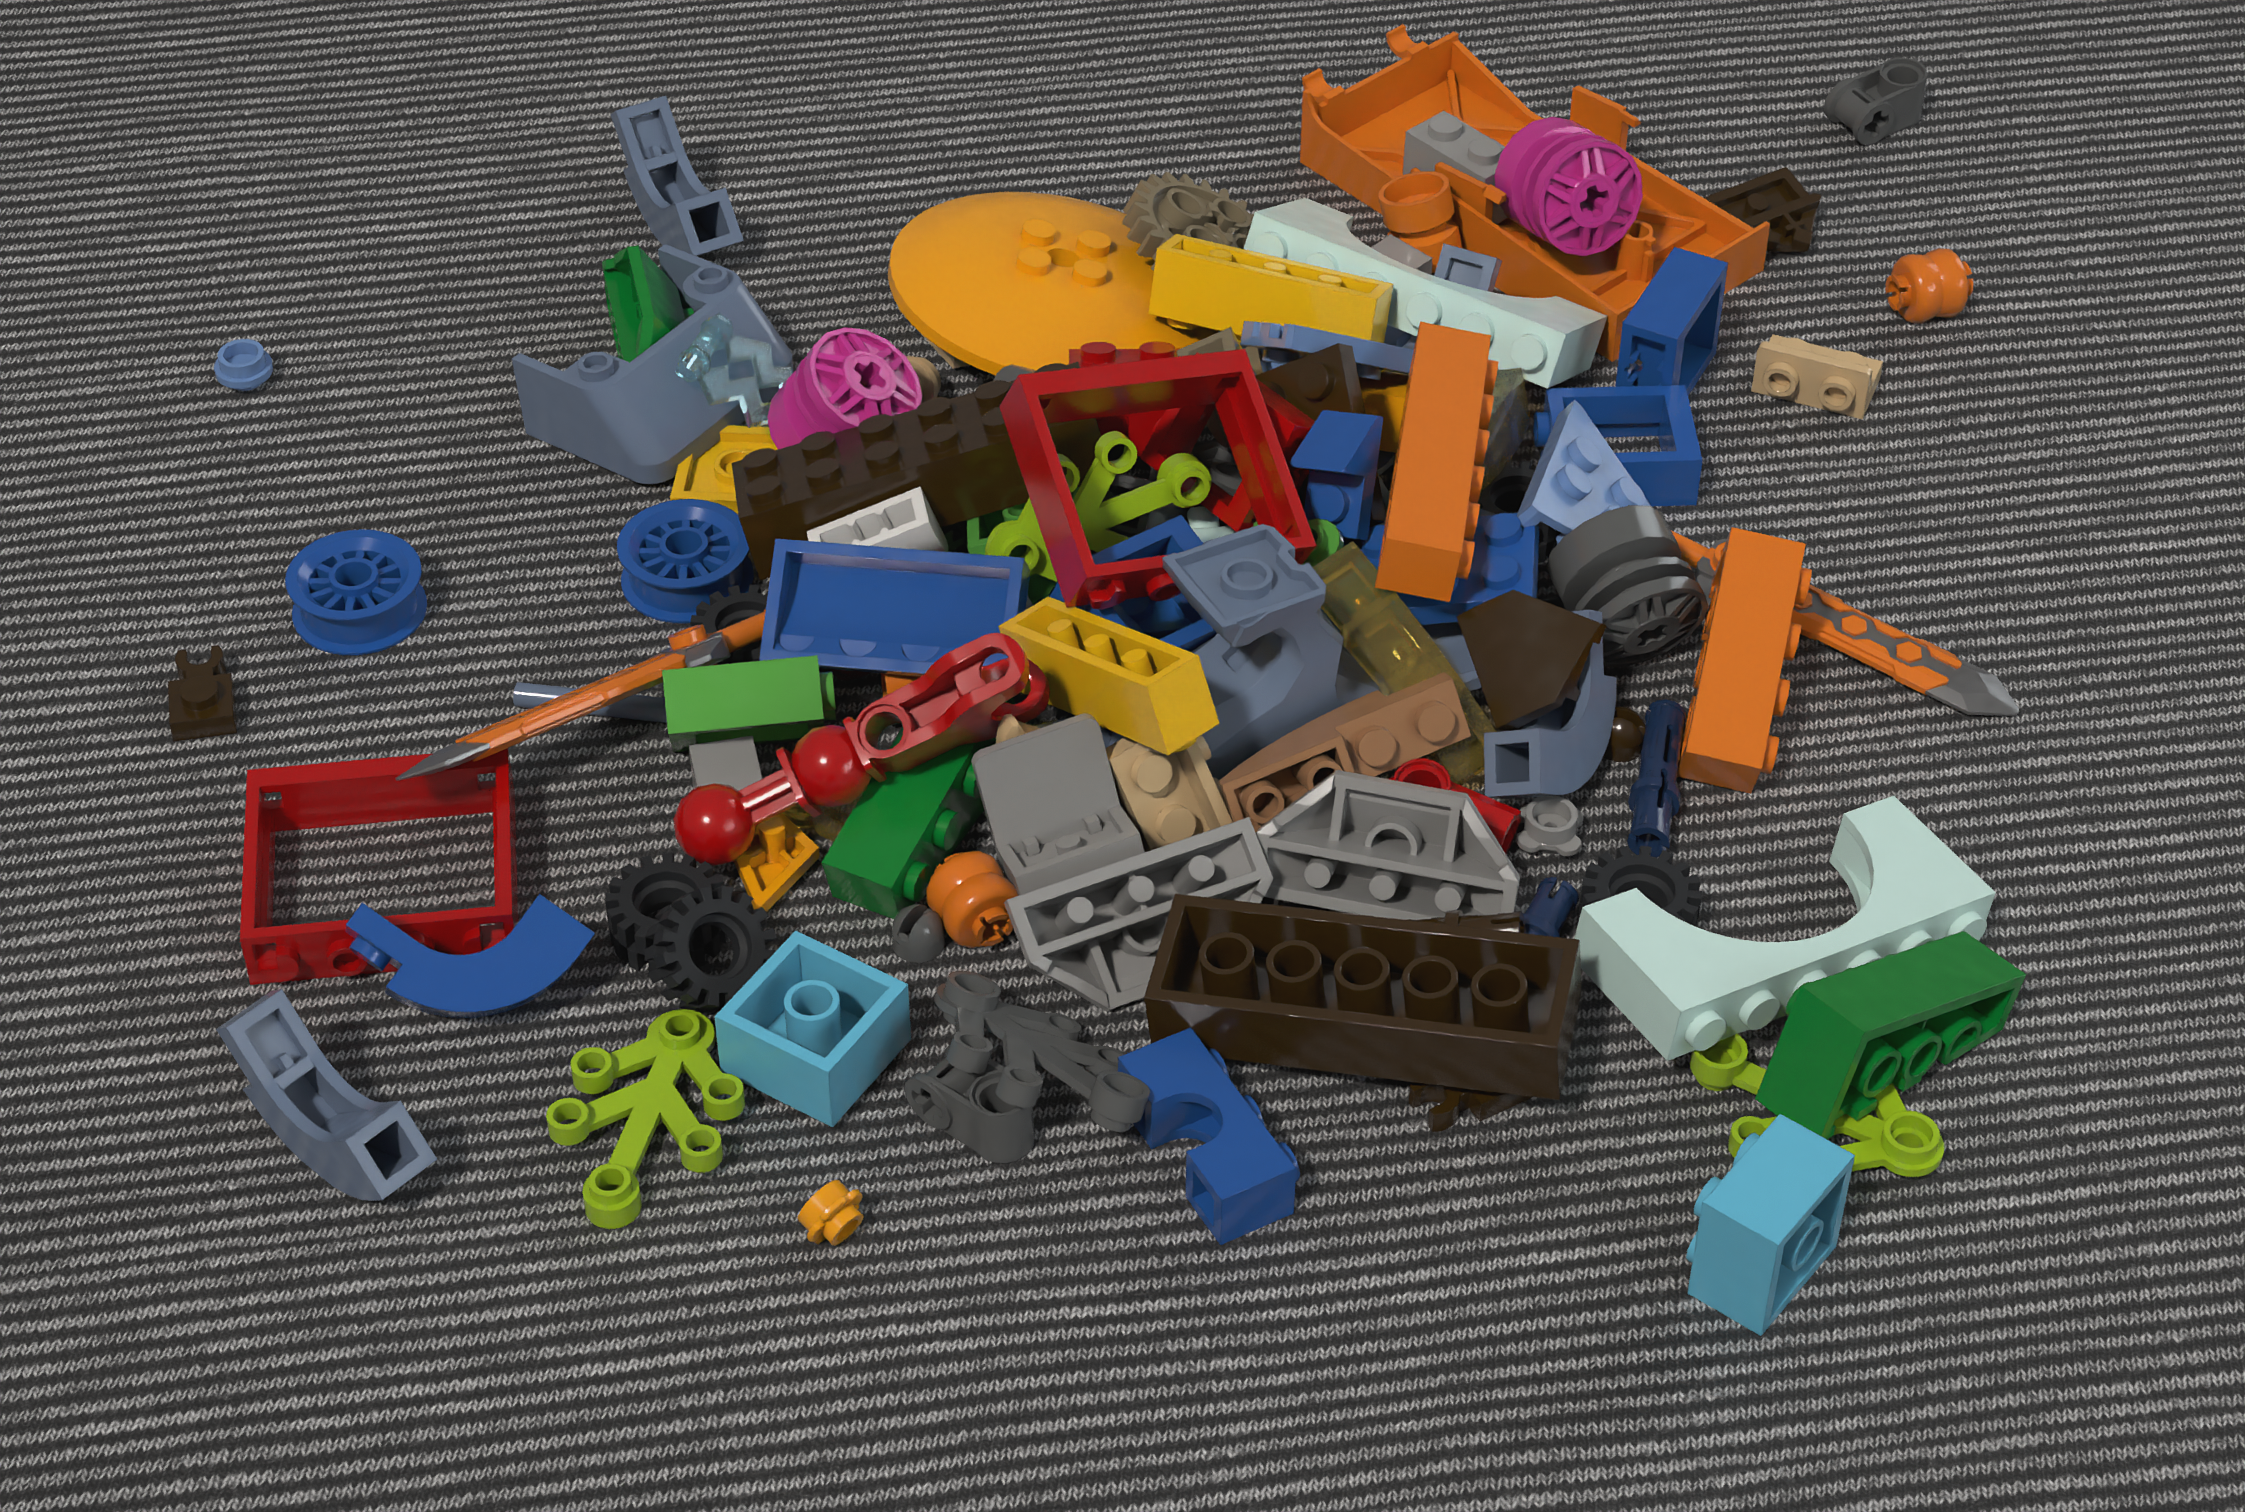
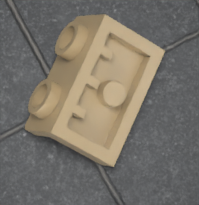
(1816, 375)
(1165, 793)

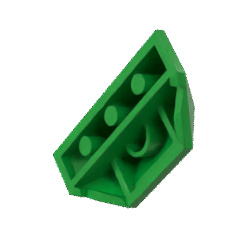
(639, 302)

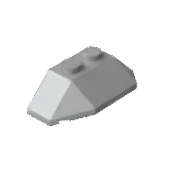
(1387, 851)
(1107, 924)

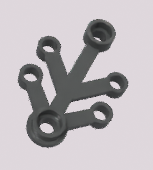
(1038, 1037)

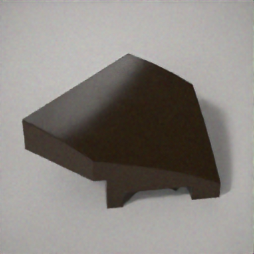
(1773, 199)
(1527, 655)

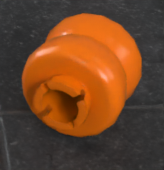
(1929, 285)
(970, 898)

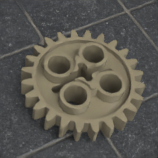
(1173, 207)

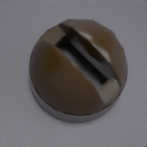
(1625, 736)

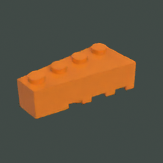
(1742, 660)

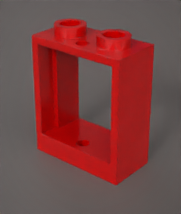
(1181, 427)

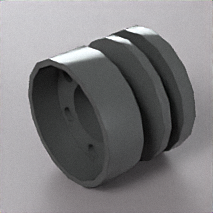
(1633, 575)

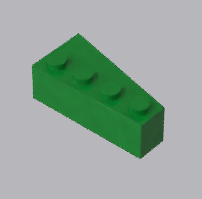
(905, 831)
(1884, 1027)

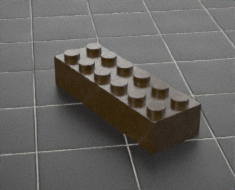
(945, 446)
(1368, 995)

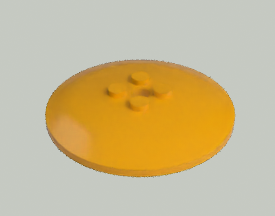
(1025, 280)

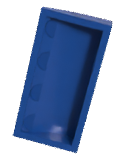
(885, 604)

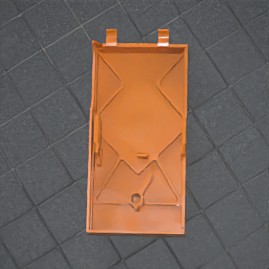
(1360, 142)

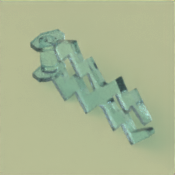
(695, 365)

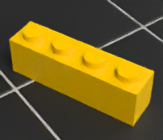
(1226, 285)
(1116, 675)

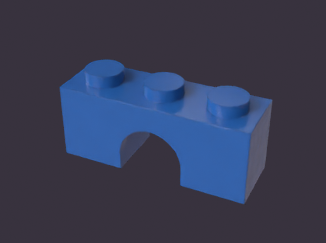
(1240, 1172)

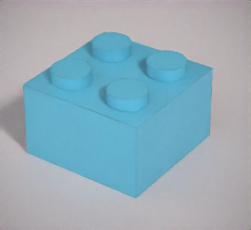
(813, 1028)
(1768, 1223)

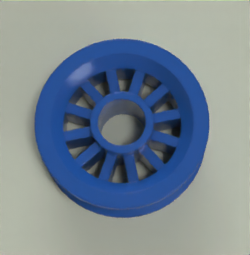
(681, 556)
(356, 592)

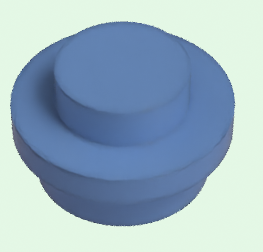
(243, 365)

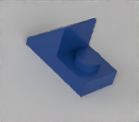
(1342, 469)

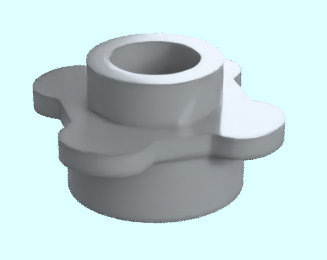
(1550, 826)

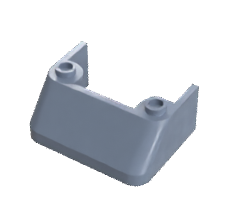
(640, 412)

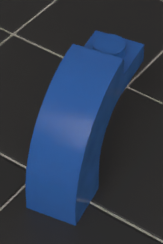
(478, 983)

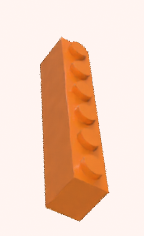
(1438, 464)

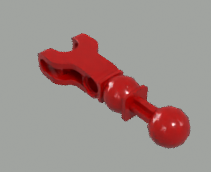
(833, 764)

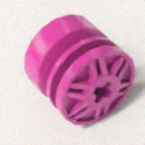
(1569, 186)
(841, 384)

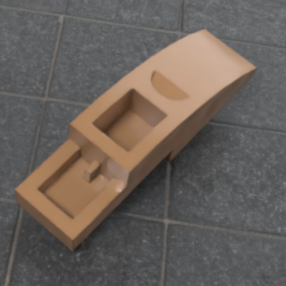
(1355, 738)

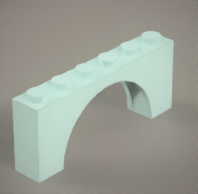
(1540, 335)
(1702, 987)

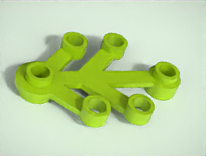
(1099, 515)
(673, 1045)
(1897, 1139)

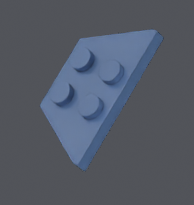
(1293, 341)
(1576, 477)

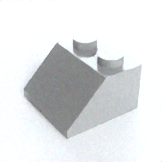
(1457, 145)

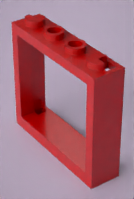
(1132, 388)
(367, 794)

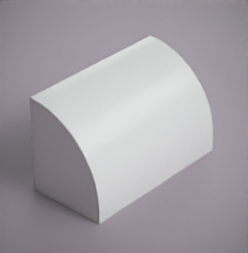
(894, 523)

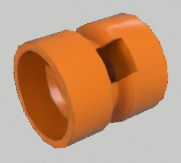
(1420, 212)

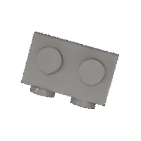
(1053, 804)

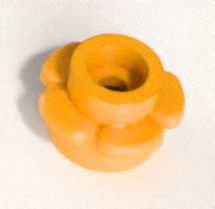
(831, 1213)

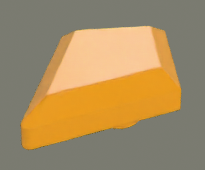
(775, 860)

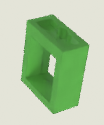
(756, 698)

